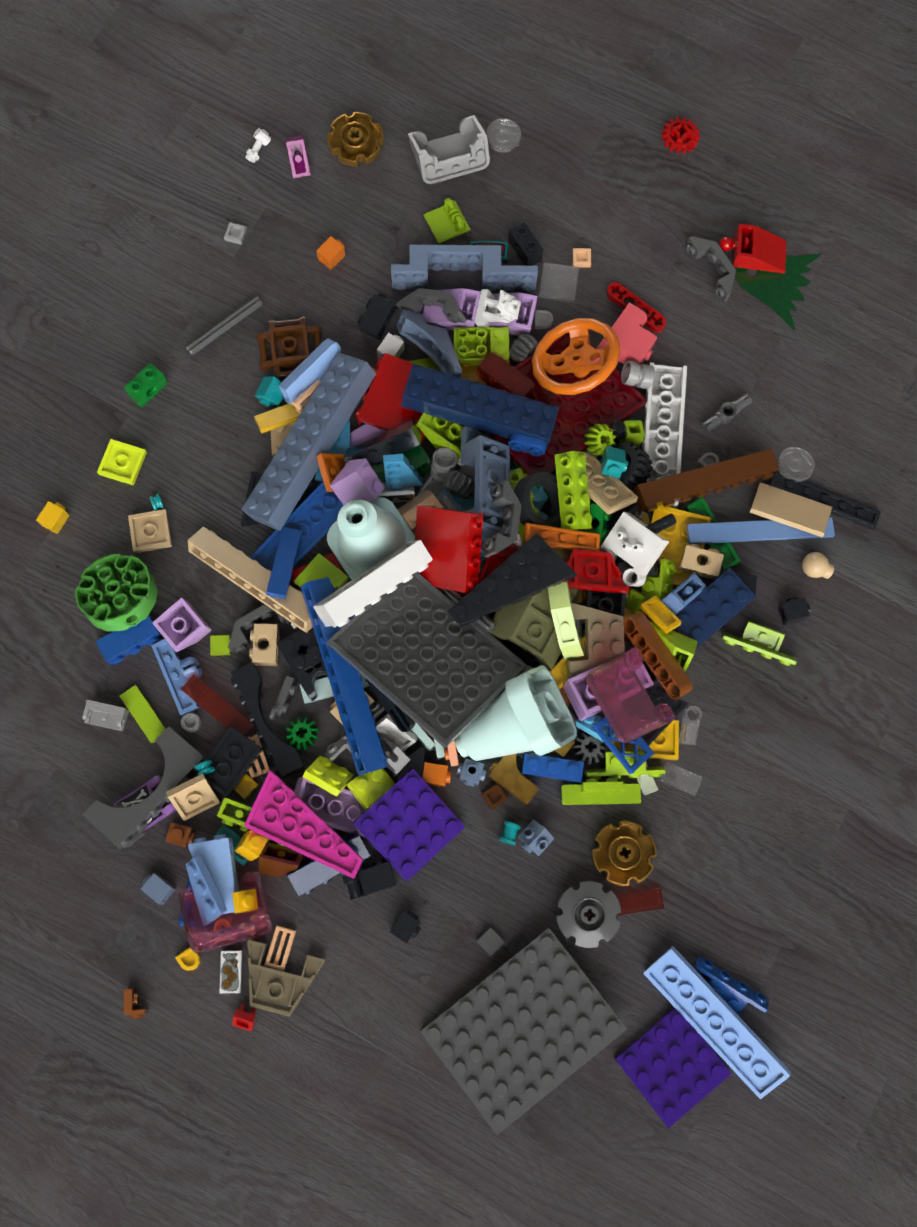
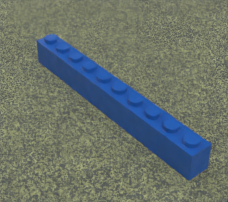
(346, 687)

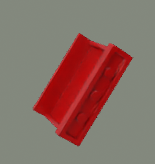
(384, 398)
(453, 544)

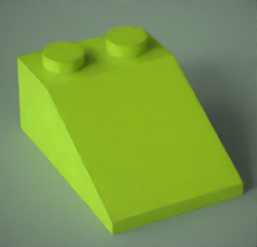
(441, 432)

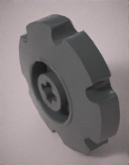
(600, 925)

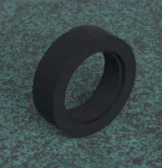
(523, 492)

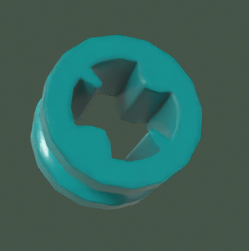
(156, 502)
(204, 768)

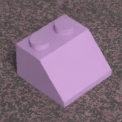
(357, 482)
(181, 625)

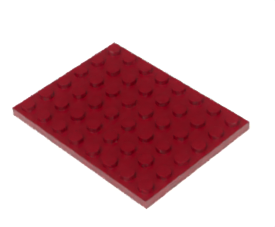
(576, 412)

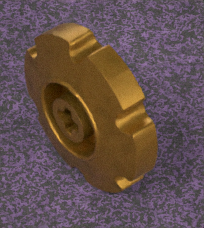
(355, 139)
(637, 862)

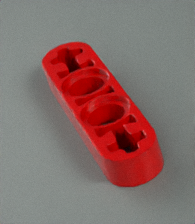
(638, 303)

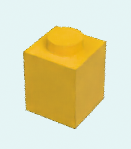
(53, 517)
(251, 845)

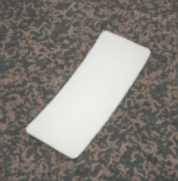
(647, 784)

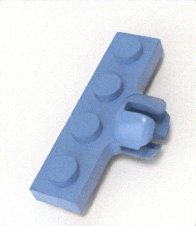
(176, 674)

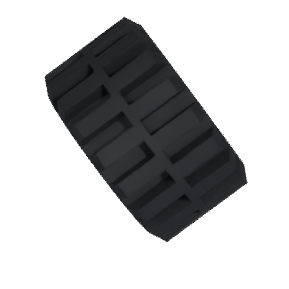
(640, 465)

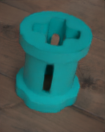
(509, 833)

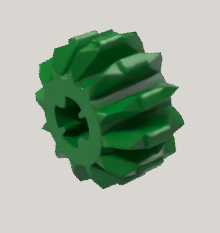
(297, 730)

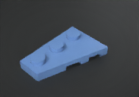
(205, 891)

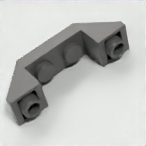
(698, 248)
(415, 301)
(506, 498)
(238, 641)

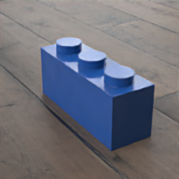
(130, 641)
(552, 768)

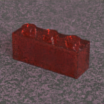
(502, 376)

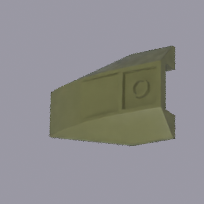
(532, 624)

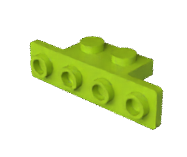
(660, 586)
(760, 639)
(615, 769)
(597, 792)

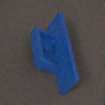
(732, 991)

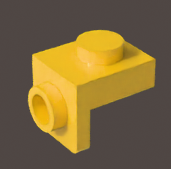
(245, 900)

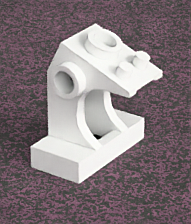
(489, 308)

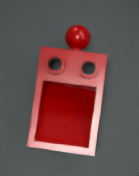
(756, 249)

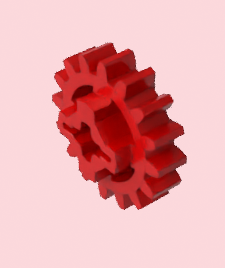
(689, 135)

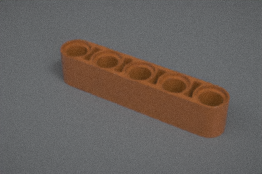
(657, 655)

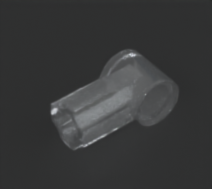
(689, 727)

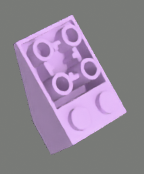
(468, 302)
(525, 317)

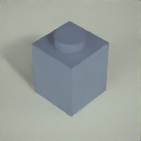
(157, 888)

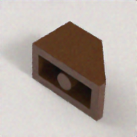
(278, 860)

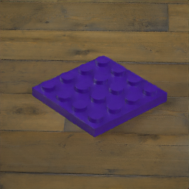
(408, 824)
(672, 1067)

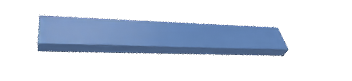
(748, 531)

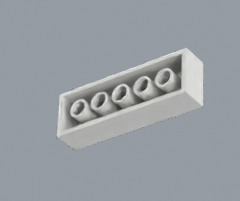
(373, 583)

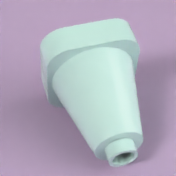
(367, 534)
(520, 720)

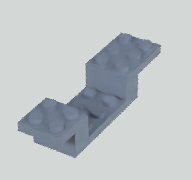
(462, 258)
(491, 467)

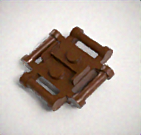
(288, 345)

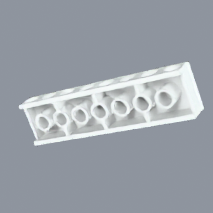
(665, 421)

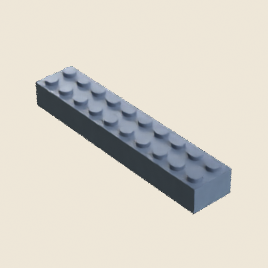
(310, 435)

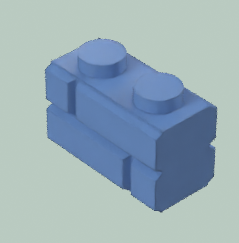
(684, 593)

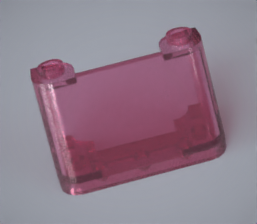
(625, 698)
(228, 927)

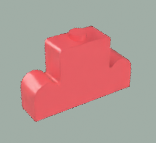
(634, 340)

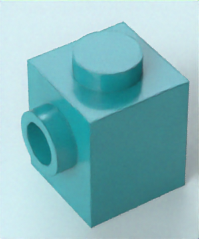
(269, 391)
(613, 462)

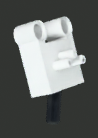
(637, 544)

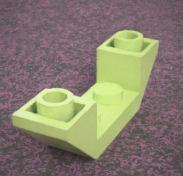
(564, 621)

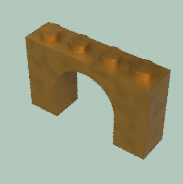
(509, 777)

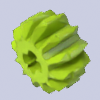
(599, 438)

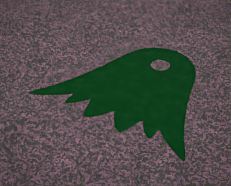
(778, 289)

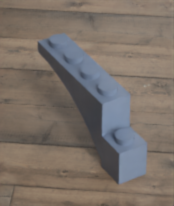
(431, 340)

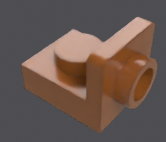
(180, 835)
(132, 999)

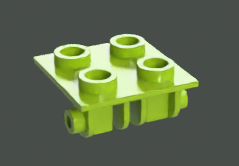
(447, 221)

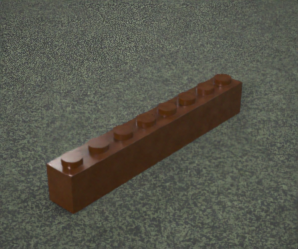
(705, 479)

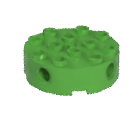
(116, 592)

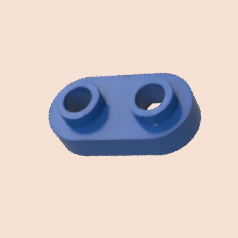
(527, 444)

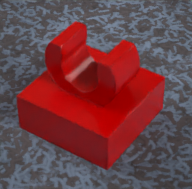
(244, 1019)

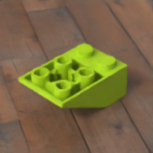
(476, 343)
(679, 645)

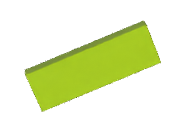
(143, 713)

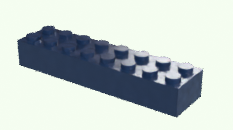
(477, 405)

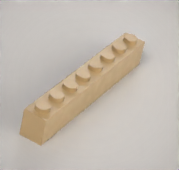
(248, 575)

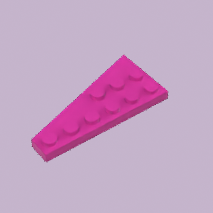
(291, 822)

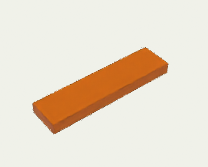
(563, 538)

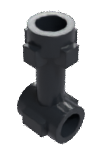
(619, 430)

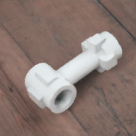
(262, 138)

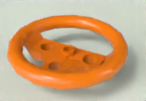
(576, 360)

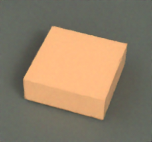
(581, 257)

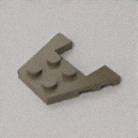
(603, 639)
(277, 989)

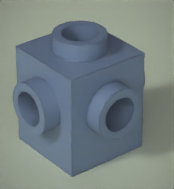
(471, 779)
(535, 838)

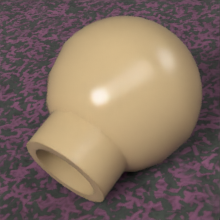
(817, 565)

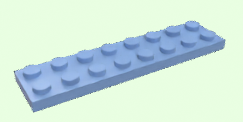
(717, 1023)

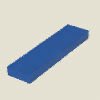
(284, 562)

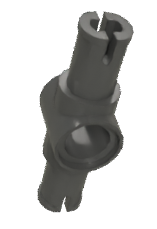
(732, 407)

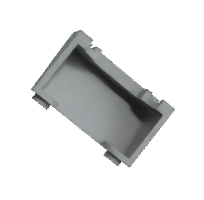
(451, 154)

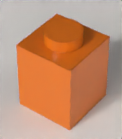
(331, 252)
(436, 774)

